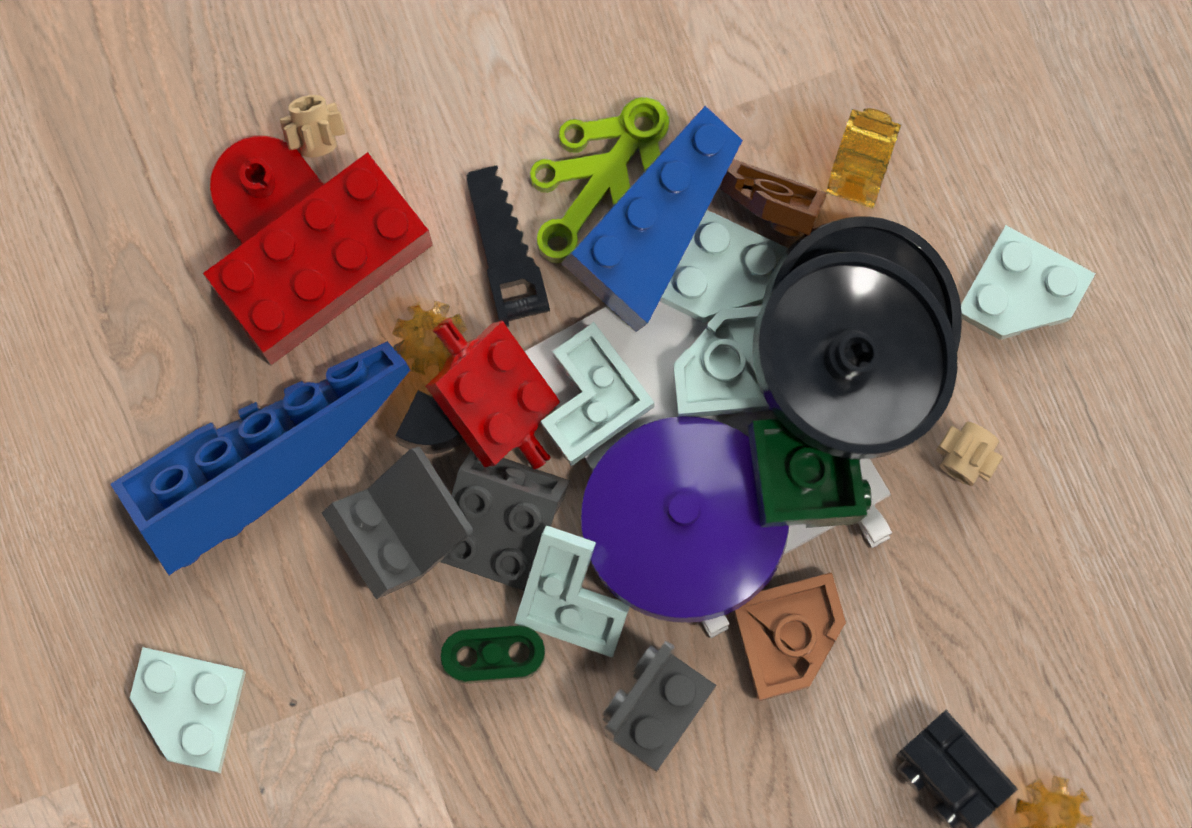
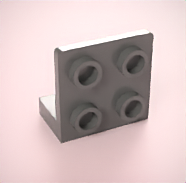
(508, 514)
(399, 524)
(657, 707)

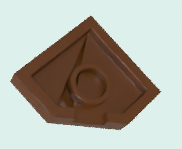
(782, 201)

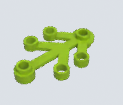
(605, 169)

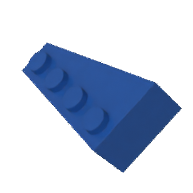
(647, 231)

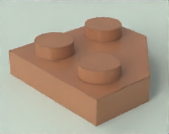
(790, 634)

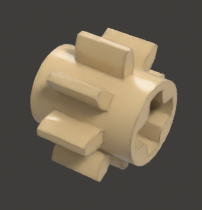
(312, 126)
(969, 453)

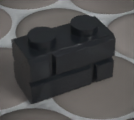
(954, 773)

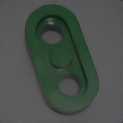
(493, 654)

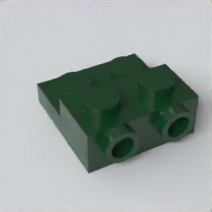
(803, 483)

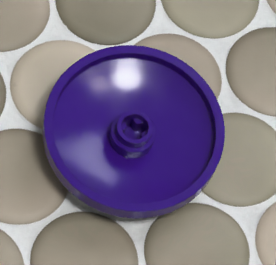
(680, 521)

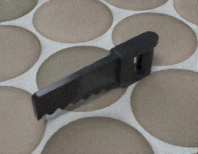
(504, 247)

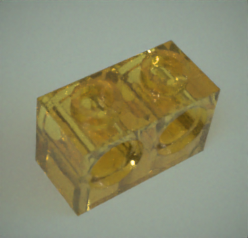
(863, 156)

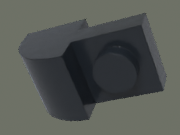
(427, 427)

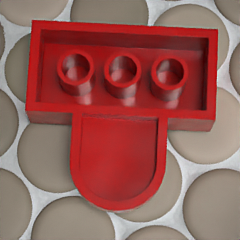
(304, 242)

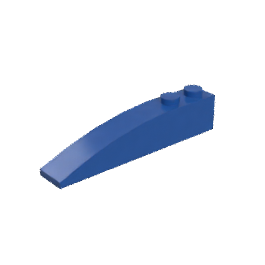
(234, 474)

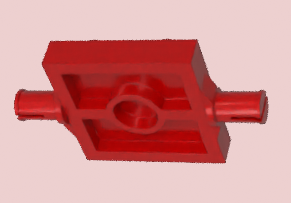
(492, 393)

